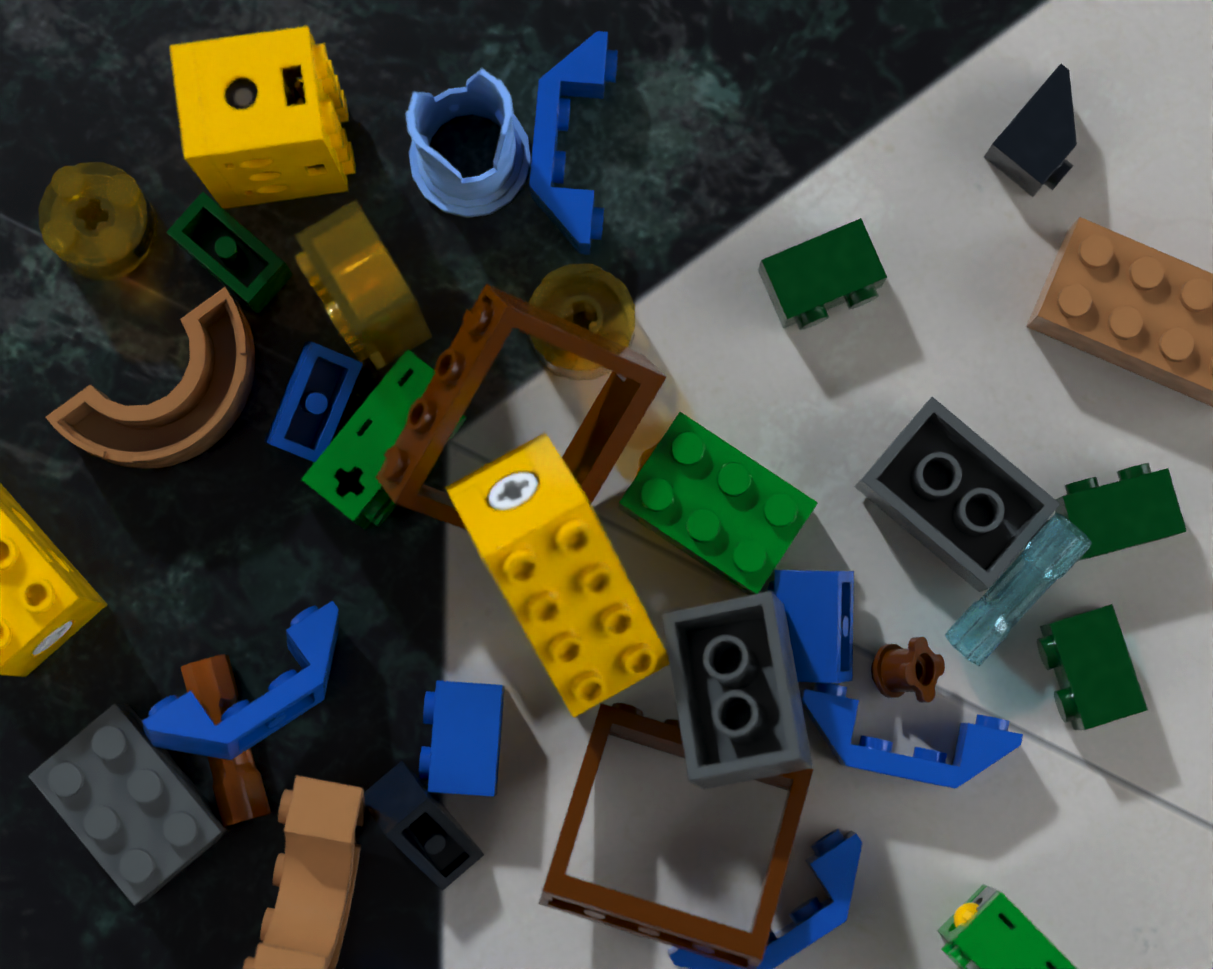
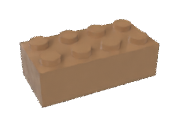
(1131, 308)

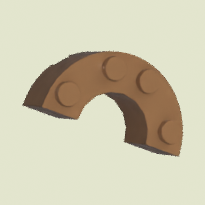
(187, 418)
(313, 877)

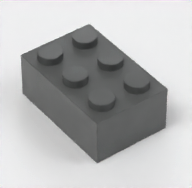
(957, 495)
(736, 691)
(129, 803)

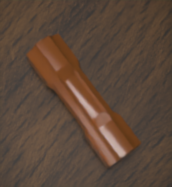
(235, 781)

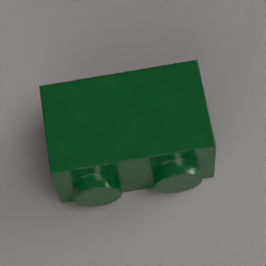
(230, 252)
(822, 275)
(1125, 512)
(1091, 668)

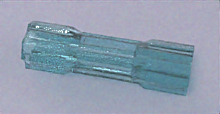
(1041, 563)

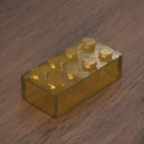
(361, 287)

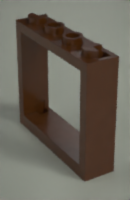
(464, 366)
(647, 917)

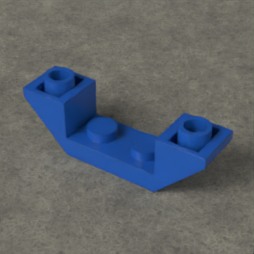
(578, 75)
(186, 727)
(976, 745)
(835, 869)

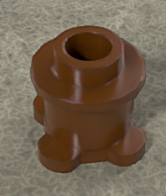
(907, 670)

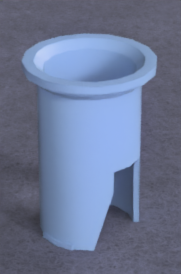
(438, 178)

